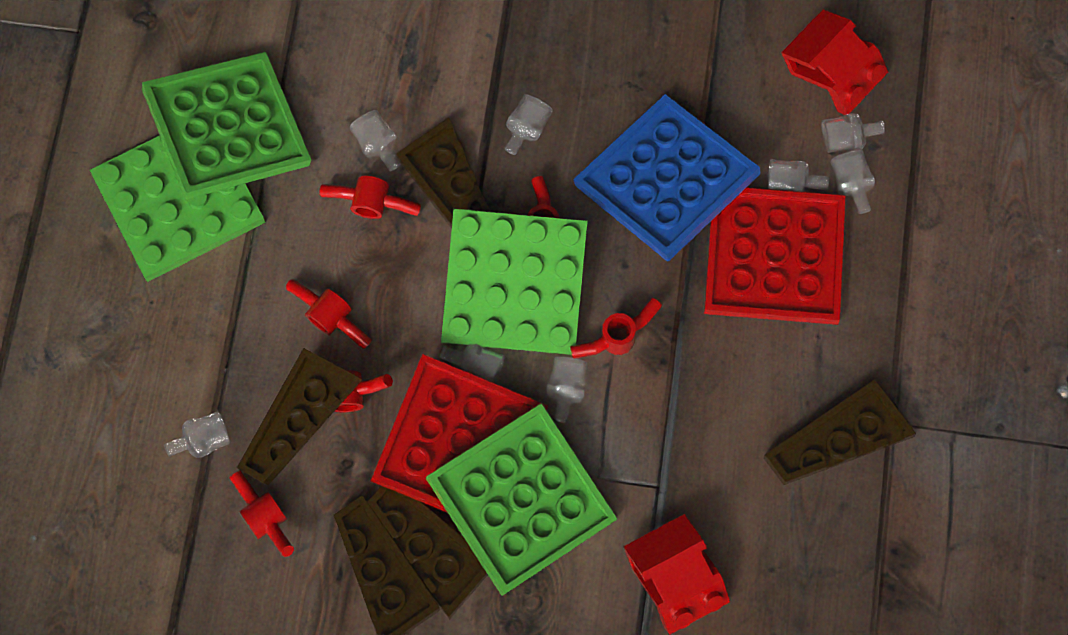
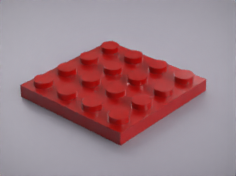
(777, 257)
(438, 421)

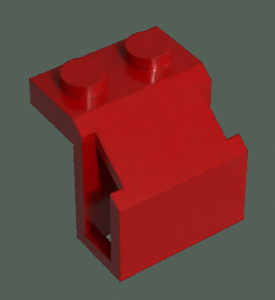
(836, 60)
(677, 573)

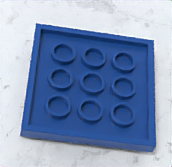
(667, 177)

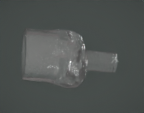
(527, 122)
(848, 132)
(375, 138)
(793, 176)
(854, 178)
(476, 361)
(566, 384)
(200, 436)

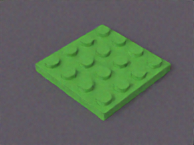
(225, 125)
(156, 217)
(514, 281)
(521, 499)

